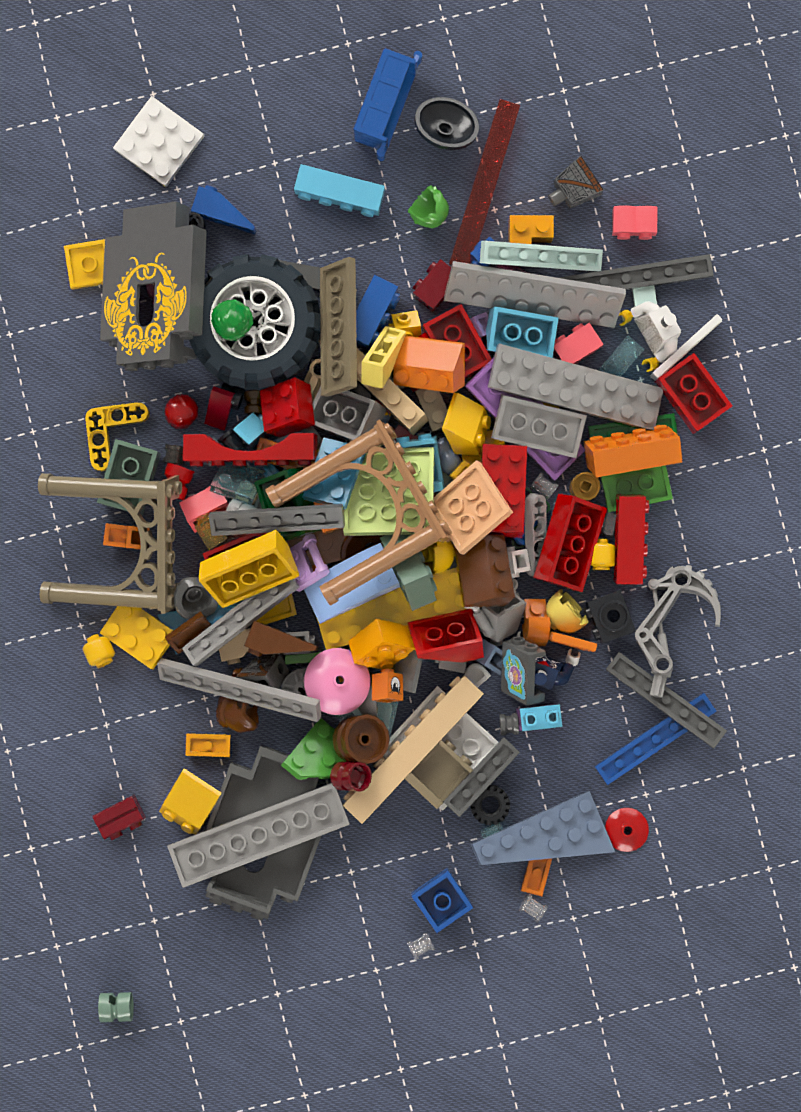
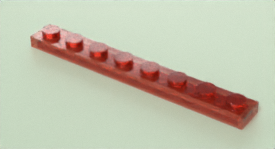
(485, 181)

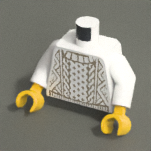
(657, 327)

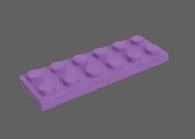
(550, 462)

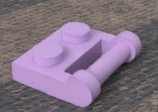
(306, 574)

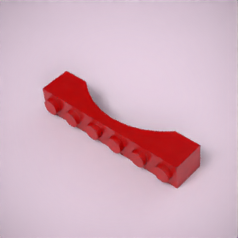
(294, 448)

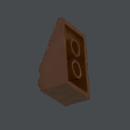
(268, 640)

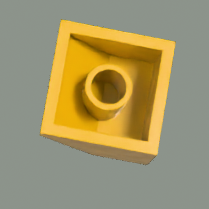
(466, 425)

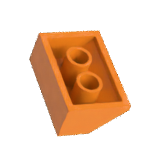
(430, 364)

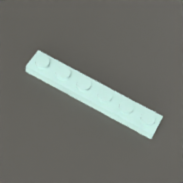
(540, 256)

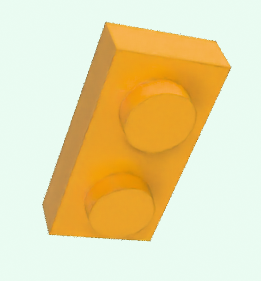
(208, 745)

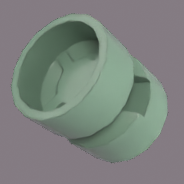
(116, 1007)

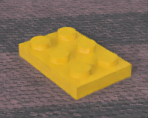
(138, 634)

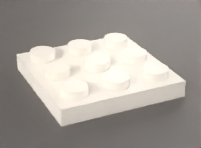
(158, 141)

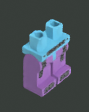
(539, 717)

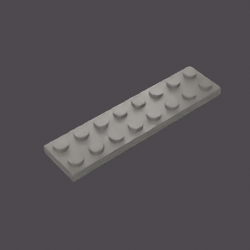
(534, 294)
(575, 387)
(258, 835)

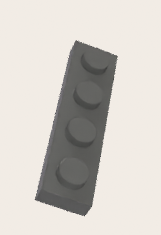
(481, 777)

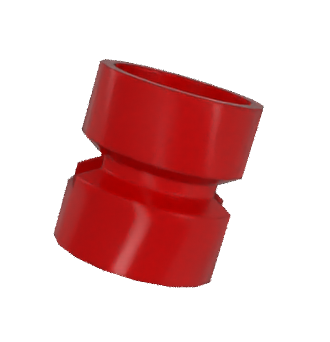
(185, 477)

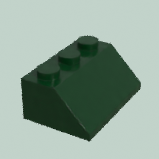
(265, 502)

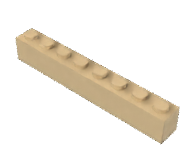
(414, 747)

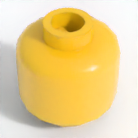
(603, 555)
(98, 651)

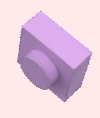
(480, 324)

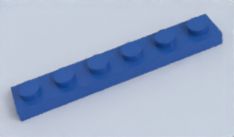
(648, 743)

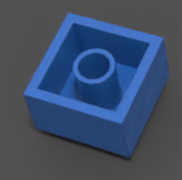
(442, 900)

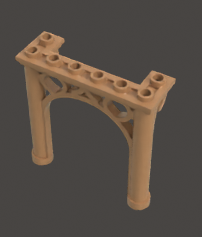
(394, 552)

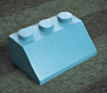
(521, 330)

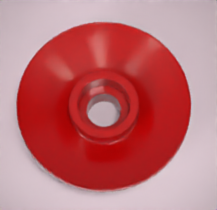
(615, 829)

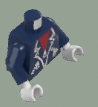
(553, 672)

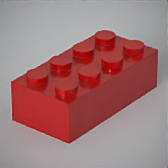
(508, 471)
(570, 542)

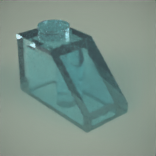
(622, 357)

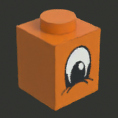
(387, 686)

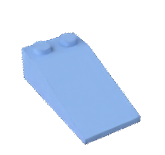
(370, 590)

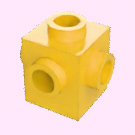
(408, 322)

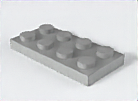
(538, 426)

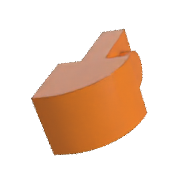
(122, 536)
(536, 623)

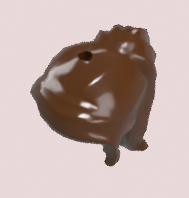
(236, 714)

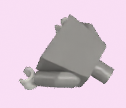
(500, 622)

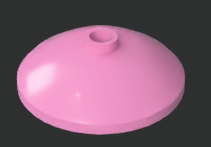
(322, 685)

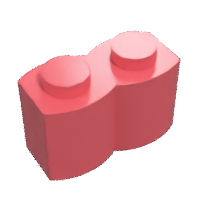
(634, 221)

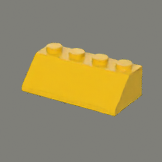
(248, 569)

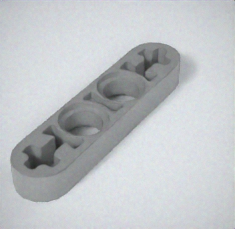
(531, 535)

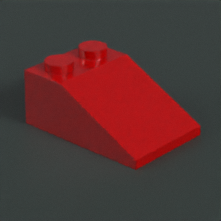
(447, 637)

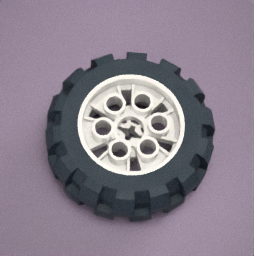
(285, 353)

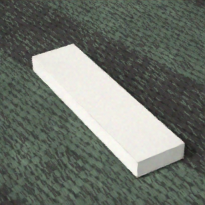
(685, 348)

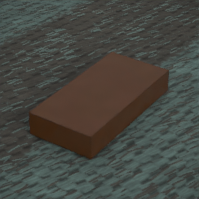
(187, 632)

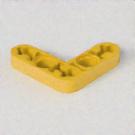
(107, 421)

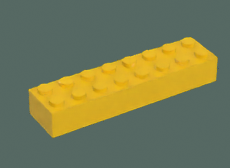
(393, 608)

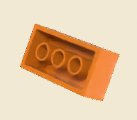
(632, 451)

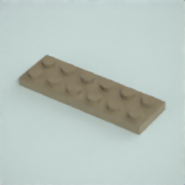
(338, 327)

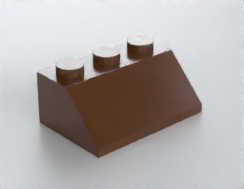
(485, 573)

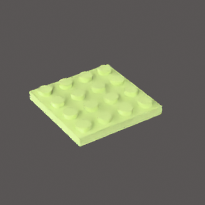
(371, 505)

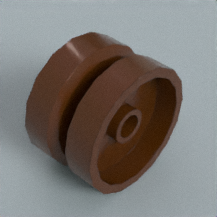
(361, 739)

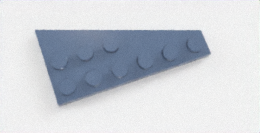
(558, 832)

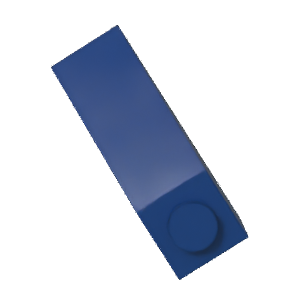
(216, 208)

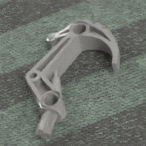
(658, 650)

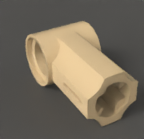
(313, 379)

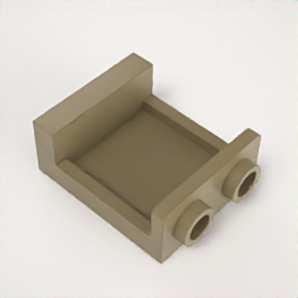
(439, 773)

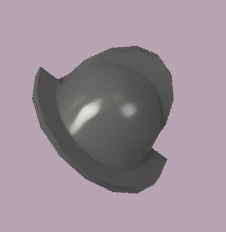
(192, 597)

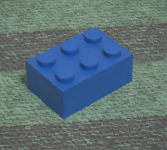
(374, 311)

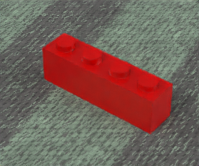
(629, 538)

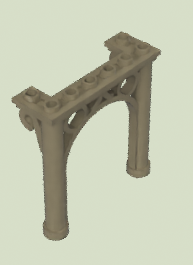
(164, 513)

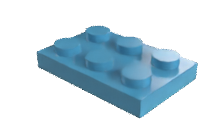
(339, 486)

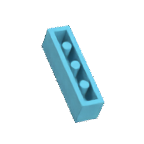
(339, 190)

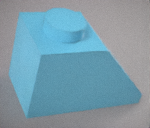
(251, 429)

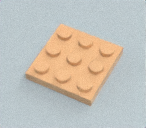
(471, 507)

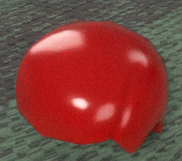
(181, 411)

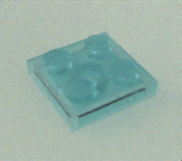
(237, 482)

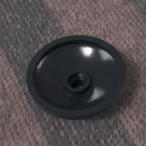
(446, 123)

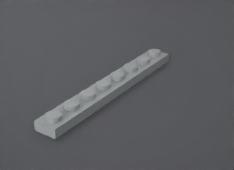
(239, 689)

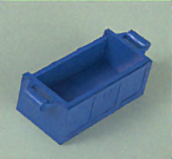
(385, 100)

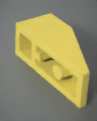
(382, 357)

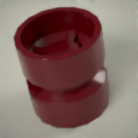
(351, 776)

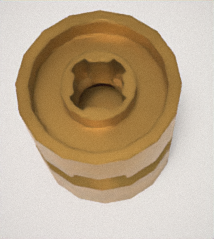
(585, 486)

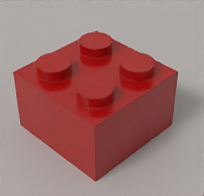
(287, 407)

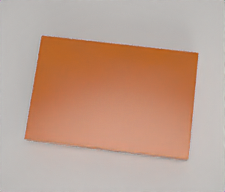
(572, 642)

